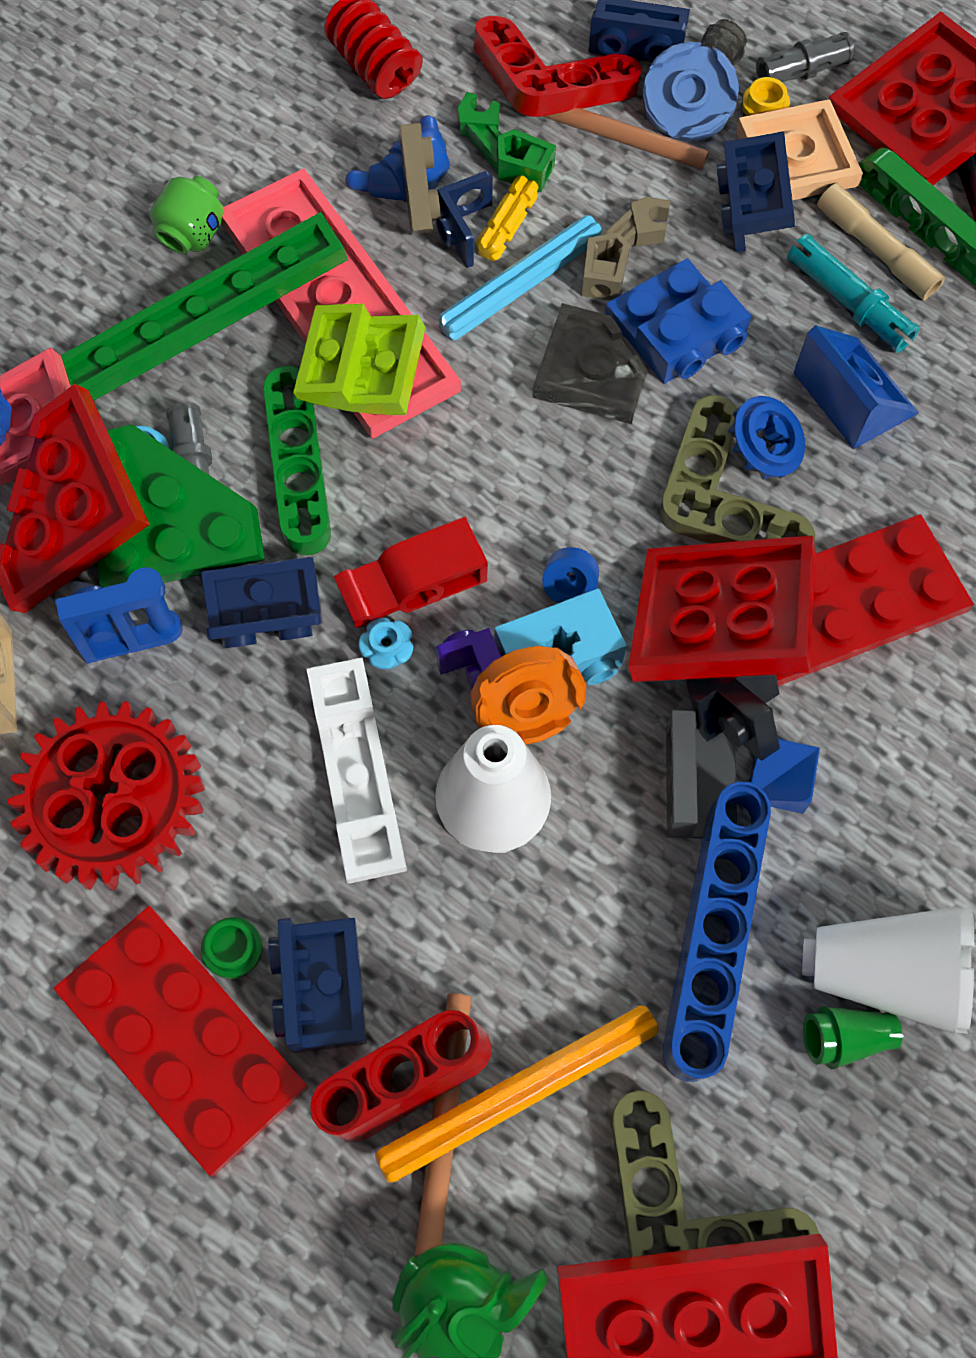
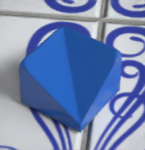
(787, 775)

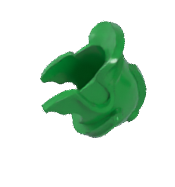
(459, 1303)

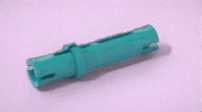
(867, 305)

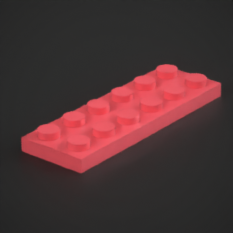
(356, 281)

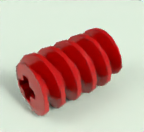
(373, 46)

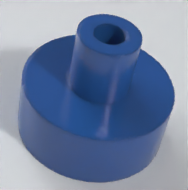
(570, 574)

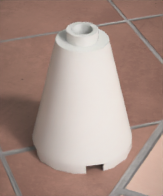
(493, 792)
(900, 965)

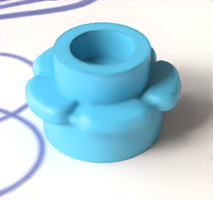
(389, 656)

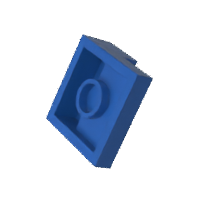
(680, 320)

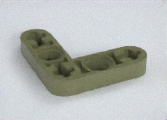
(703, 488)
(685, 1233)

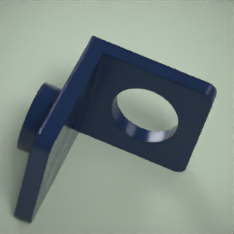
(451, 224)

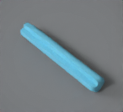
(518, 278)

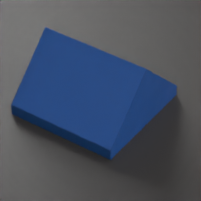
(850, 386)

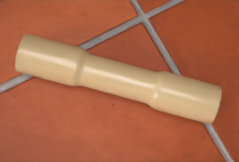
(902, 261)

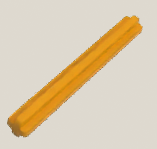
(515, 1094)

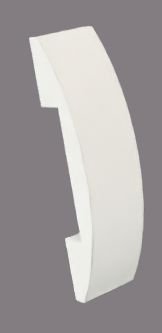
(356, 771)

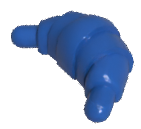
(387, 177)

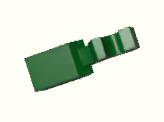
(497, 148)

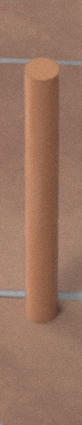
(633, 136)
(439, 1170)

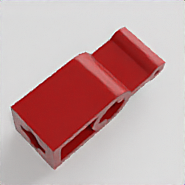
(414, 573)

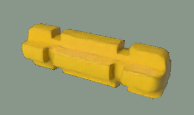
(506, 218)

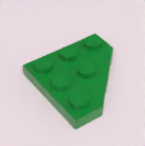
(190, 514)

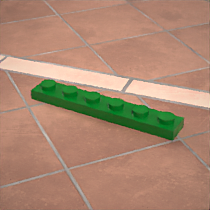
(204, 307)

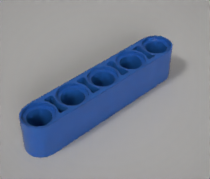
(698, 953)

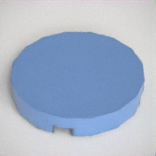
(690, 92)

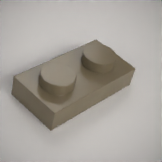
(416, 158)

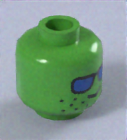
(187, 214)

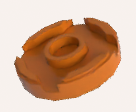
(515, 689)

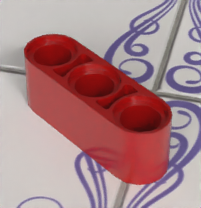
(372, 1076)

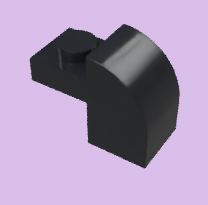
(738, 710)

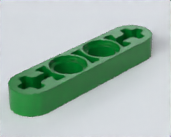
(894, 181)
(294, 459)

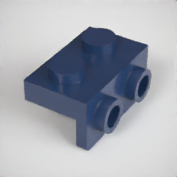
(636, 28)
(262, 600)
(319, 985)

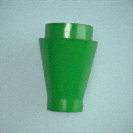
(848, 1035)

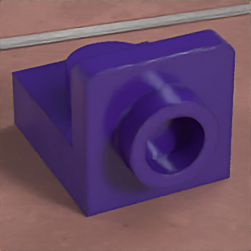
(467, 649)

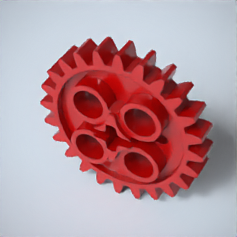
(55, 789)

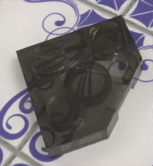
(590, 366)

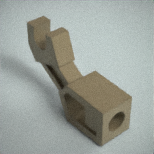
(636, 227)

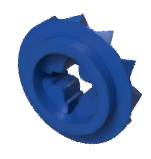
(779, 426)

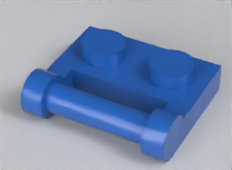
(100, 618)

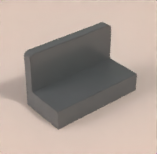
(695, 775)

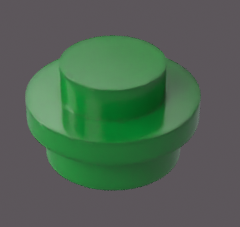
(231, 948)

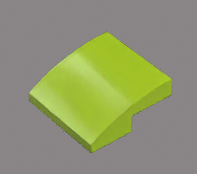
(360, 360)

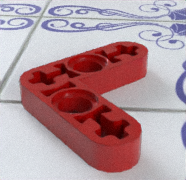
(548, 90)

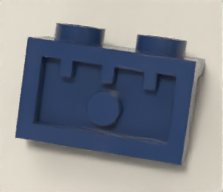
(757, 186)

